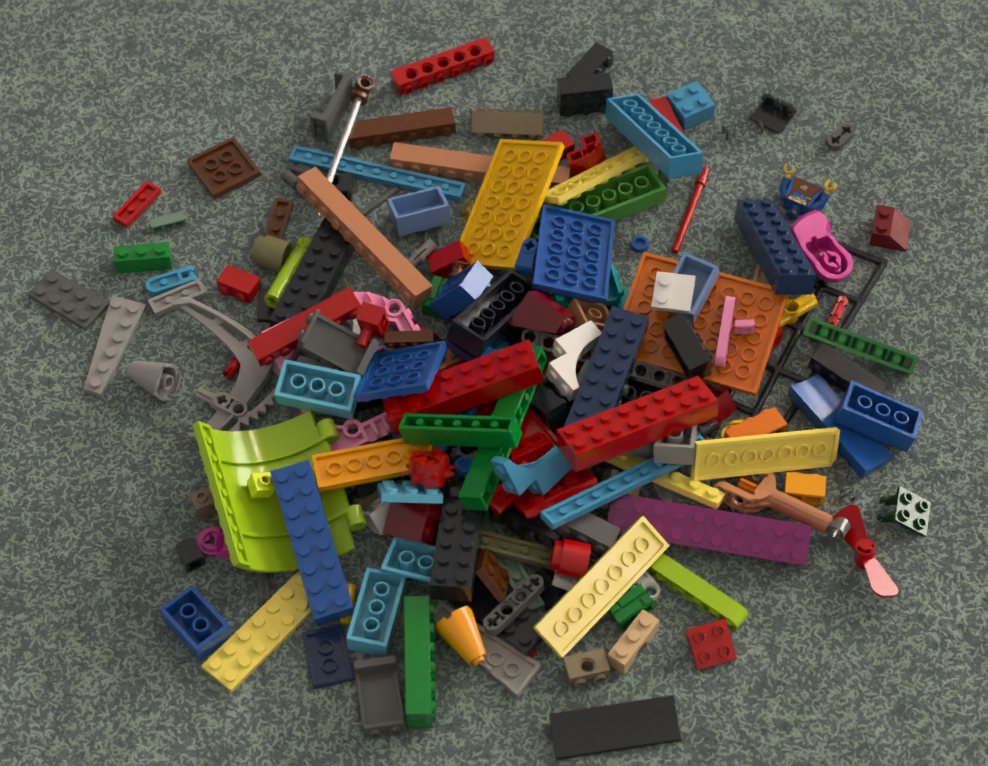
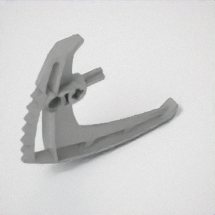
(251, 376)

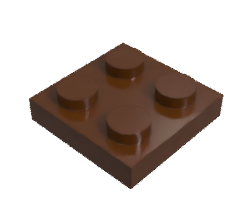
(492, 574)

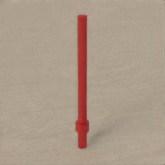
(700, 184)

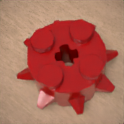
(429, 468)

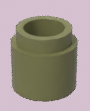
(271, 252)

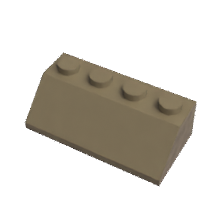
(507, 122)

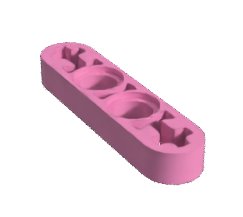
(725, 331)

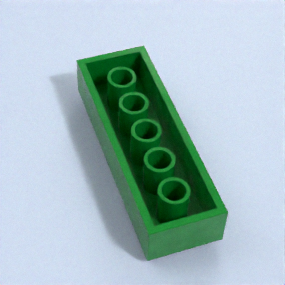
(419, 662)

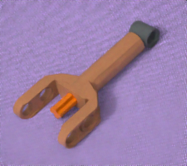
(762, 493)

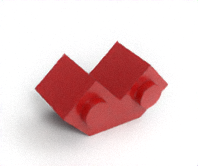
(588, 156)

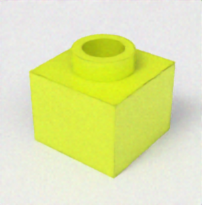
(260, 485)

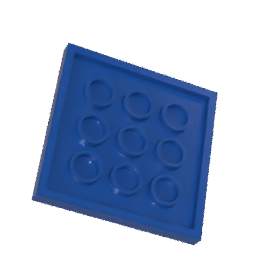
(400, 371)

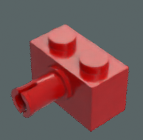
(372, 322)

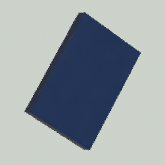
(327, 656)

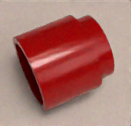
(570, 558)

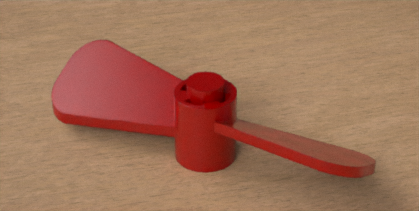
(865, 553)

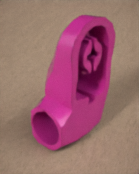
(821, 249)

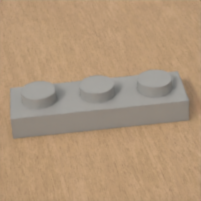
(163, 303)

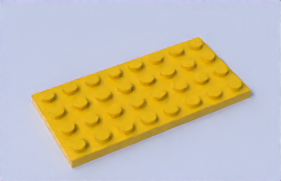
(510, 201)

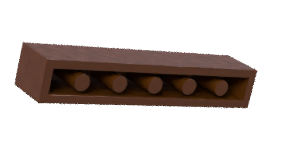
(402, 128)

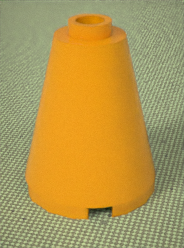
(463, 635)

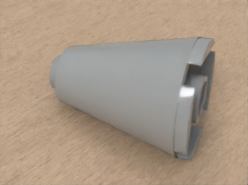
(155, 377)

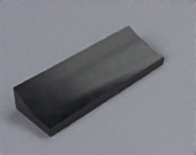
(614, 727)

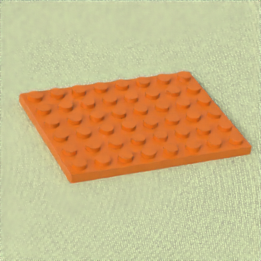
(746, 352)

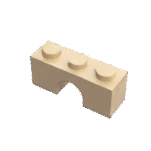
(627, 647)

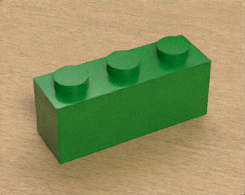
(142, 257)

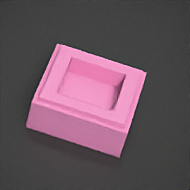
(745, 326)

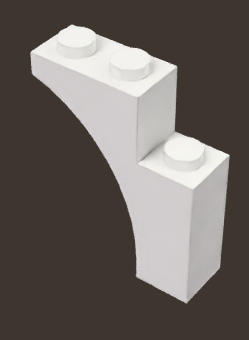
(568, 351)

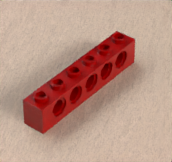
(442, 66)

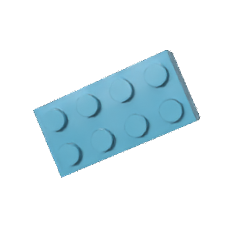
(317, 389)
(376, 612)

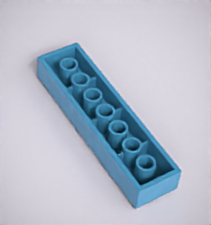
(654, 136)

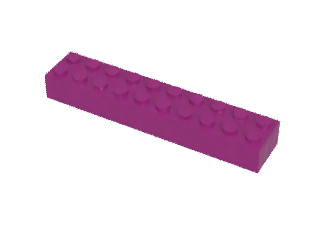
(716, 529)

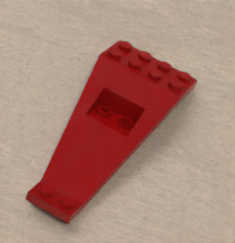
(533, 444)

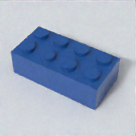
(879, 416)

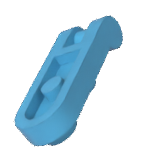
(170, 280)

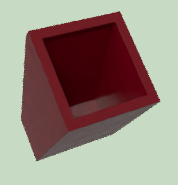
(542, 314)
(412, 521)

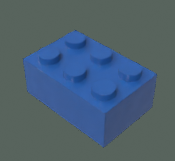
(461, 290)
(195, 623)

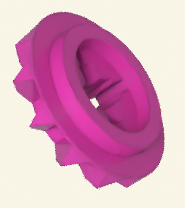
(204, 538)

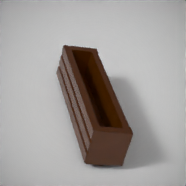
(407, 338)

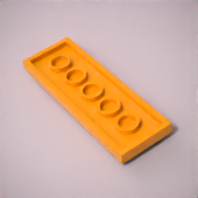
(363, 463)

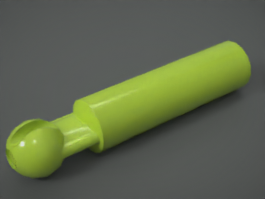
(286, 272)

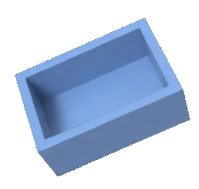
(419, 211)
(706, 277)

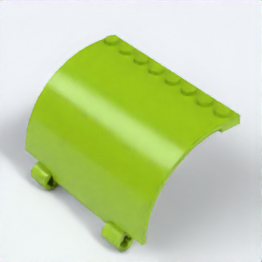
(256, 526)

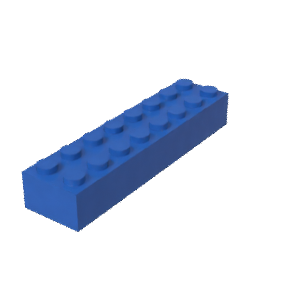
(312, 543)

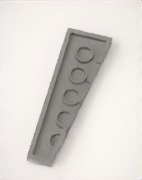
(117, 330)
(501, 659)

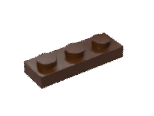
(279, 218)

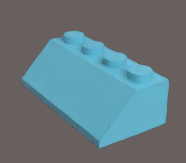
(409, 559)

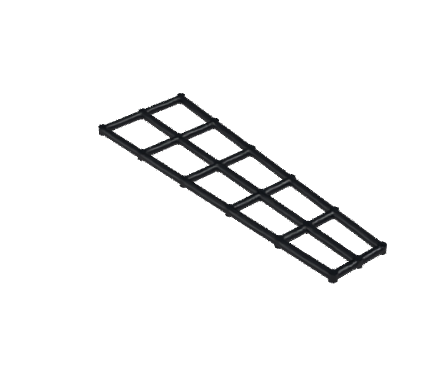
(799, 328)

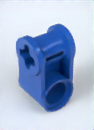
(526, 258)

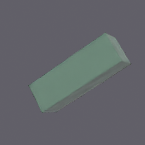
(167, 222)

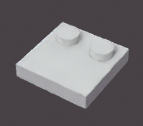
(673, 292)

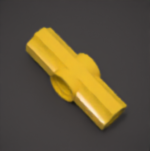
(798, 307)

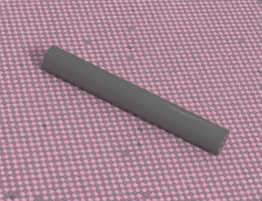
(383, 198)

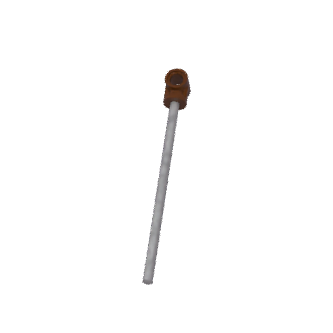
(359, 98)

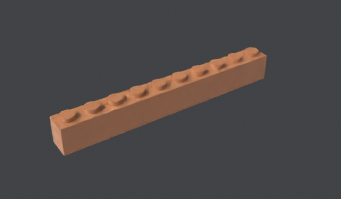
(452, 163)
(364, 237)

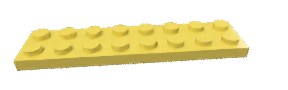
(596, 175)
(765, 453)
(601, 587)
(260, 635)

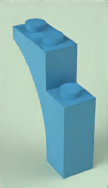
(536, 476)

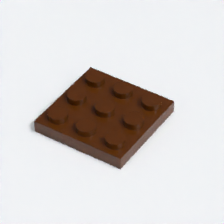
(223, 167)

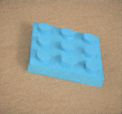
(407, 493)

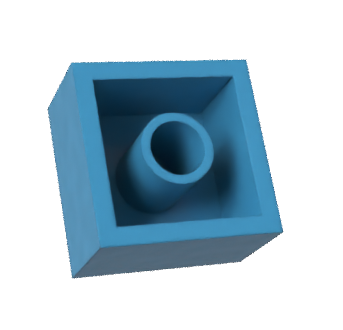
(691, 105)

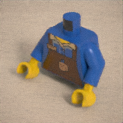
(802, 196)

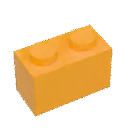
(806, 487)

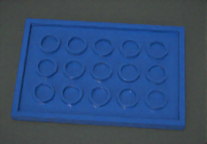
(573, 254)

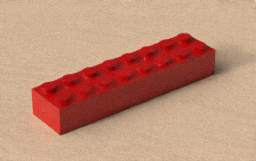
(470, 384)
(637, 423)

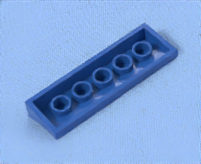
(821, 406)

